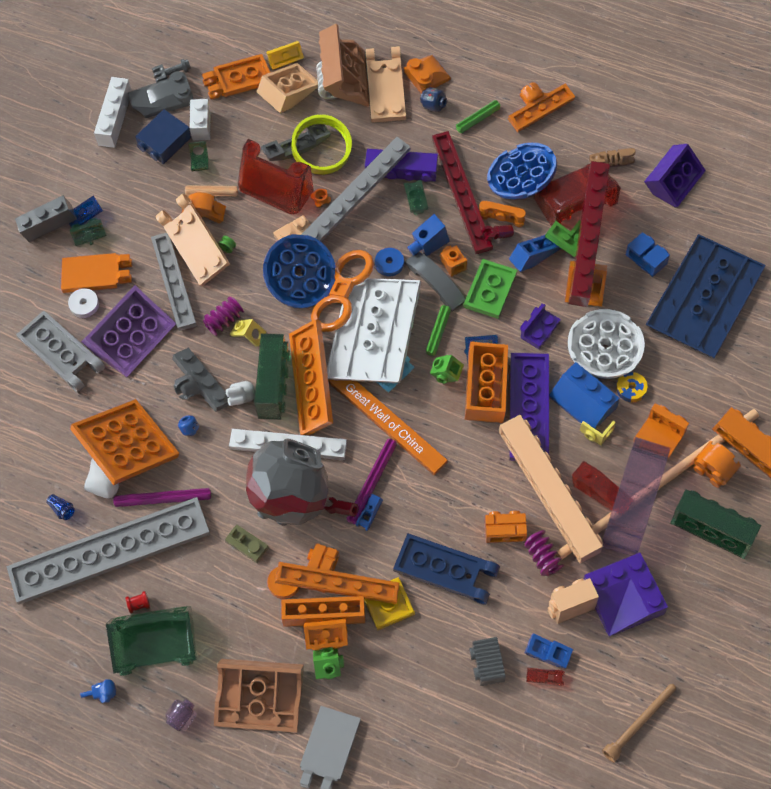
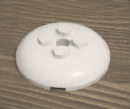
(610, 329)

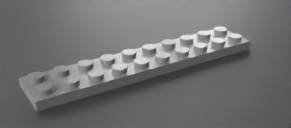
(107, 550)

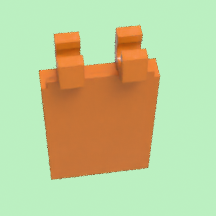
(235, 76)
(95, 272)

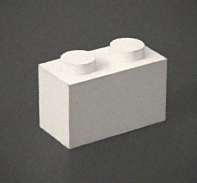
(200, 119)

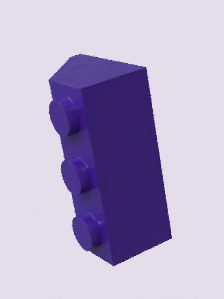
(675, 175)

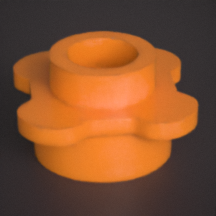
(320, 193)

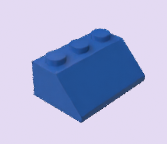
(584, 396)

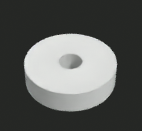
(86, 309)

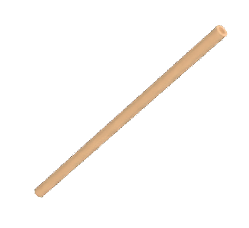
(666, 478)

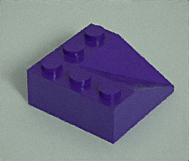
(626, 594)

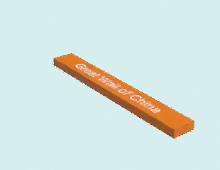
(390, 424)

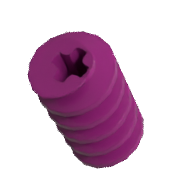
(222, 315)
(542, 554)

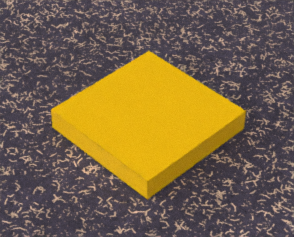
(386, 614)

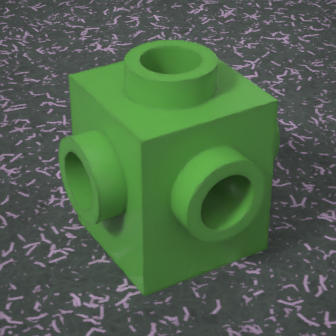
(446, 369)
(327, 663)

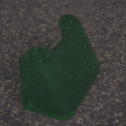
(151, 639)

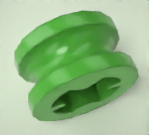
(227, 244)

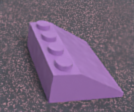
(129, 332)

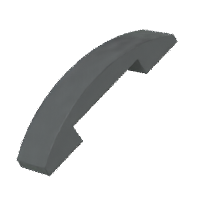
(281, 151)
(437, 280)

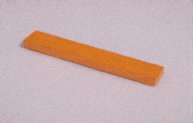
(337, 582)

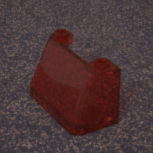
(272, 184)
(566, 195)

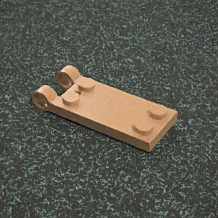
(385, 87)
(194, 241)

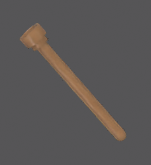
(613, 750)

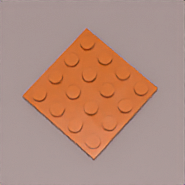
(124, 441)

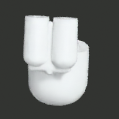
(240, 393)

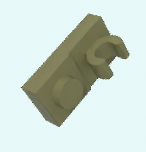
(246, 543)

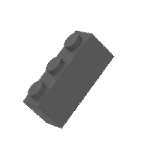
(45, 218)

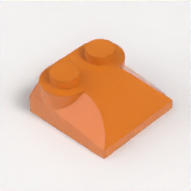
(426, 73)

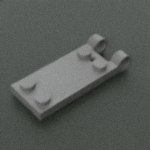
(58, 349)

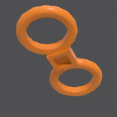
(342, 289)

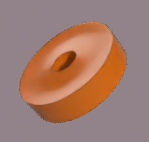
(279, 590)

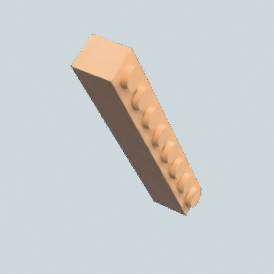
(550, 489)

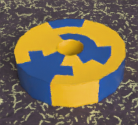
(628, 394)

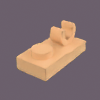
(296, 227)

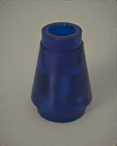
(60, 507)

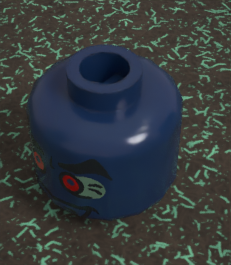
(433, 99)

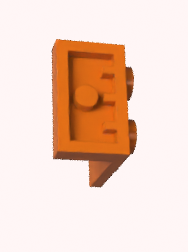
(326, 634)

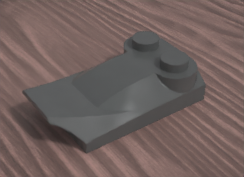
(162, 95)

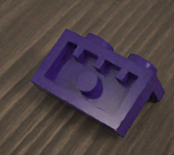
(539, 326)

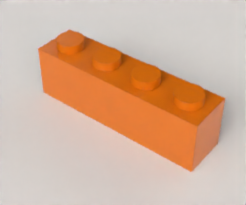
(746, 439)
(300, 611)

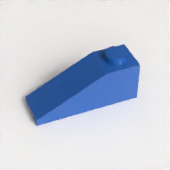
(532, 252)

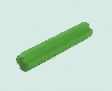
(478, 116)
(438, 330)

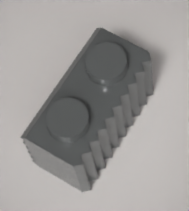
(488, 661)

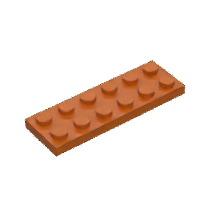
(310, 378)

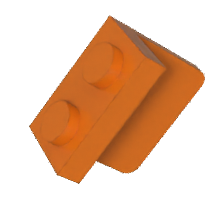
(663, 427)

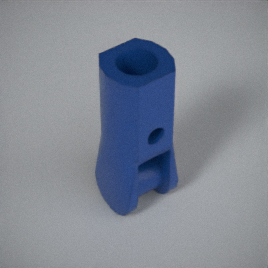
(370, 510)

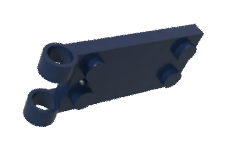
(444, 567)

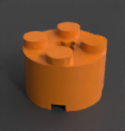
(716, 463)

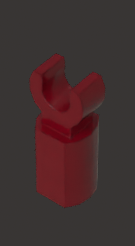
(498, 232)
(342, 507)

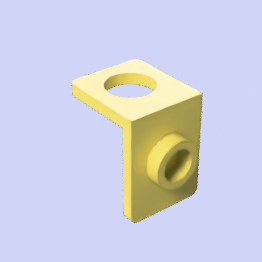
(245, 329)
(594, 435)

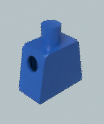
(429, 237)

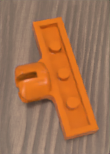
(539, 104)

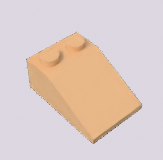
(286, 87)

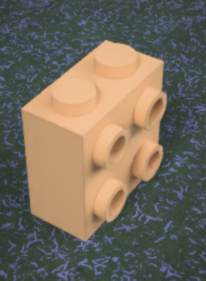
(572, 600)

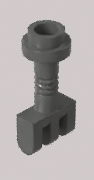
(161, 73)

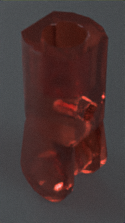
(537, 675)

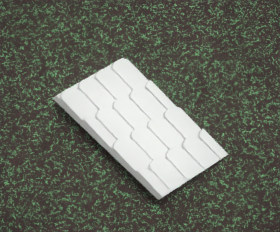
(377, 333)

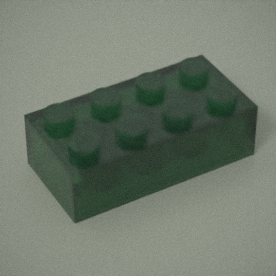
(271, 376)
(715, 523)

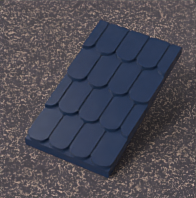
(705, 296)

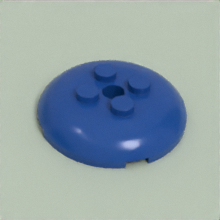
(522, 171)
(316, 268)

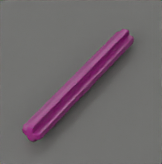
(373, 478)
(161, 497)

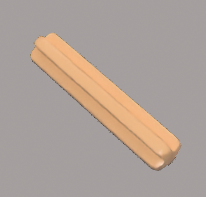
(213, 190)

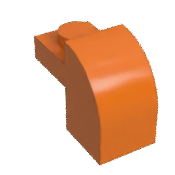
(207, 206)

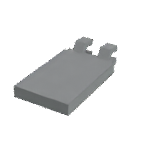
(328, 747)

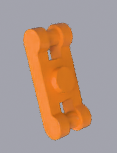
(502, 213)

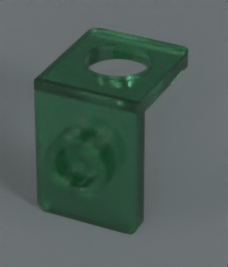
(201, 161)

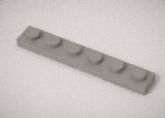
(173, 281)

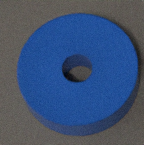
(389, 269)

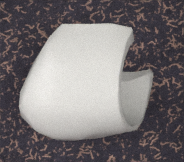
(99, 483)

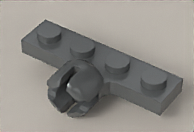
(198, 381)

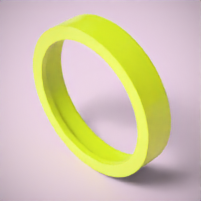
(326, 120)

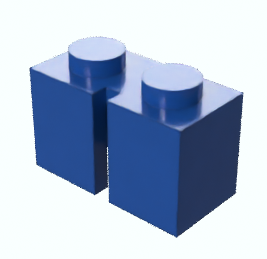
(647, 254)

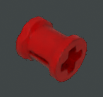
(137, 602)

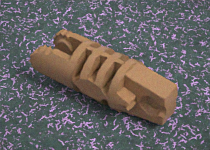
(614, 157)

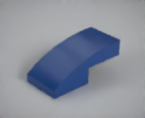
(547, 651)

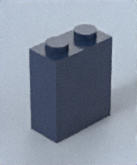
(163, 137)

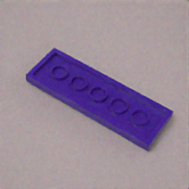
(531, 393)

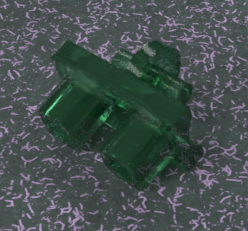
(416, 197)
(87, 233)

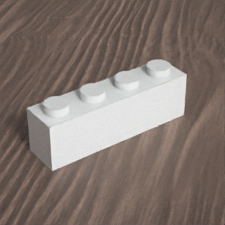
(112, 112)

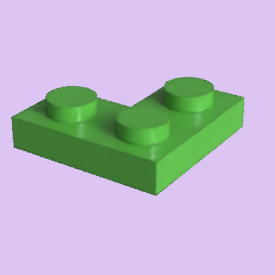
(563, 237)

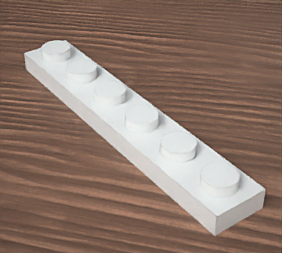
(253, 440)

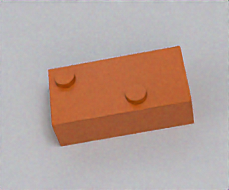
(486, 382)

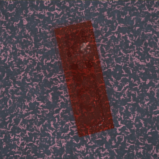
(595, 484)

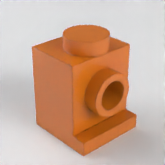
(453, 260)

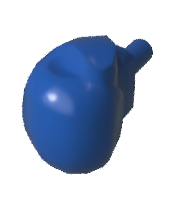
(103, 691)

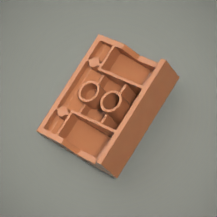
(343, 67)
(258, 695)

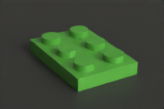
(490, 288)

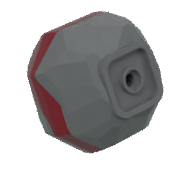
(287, 482)

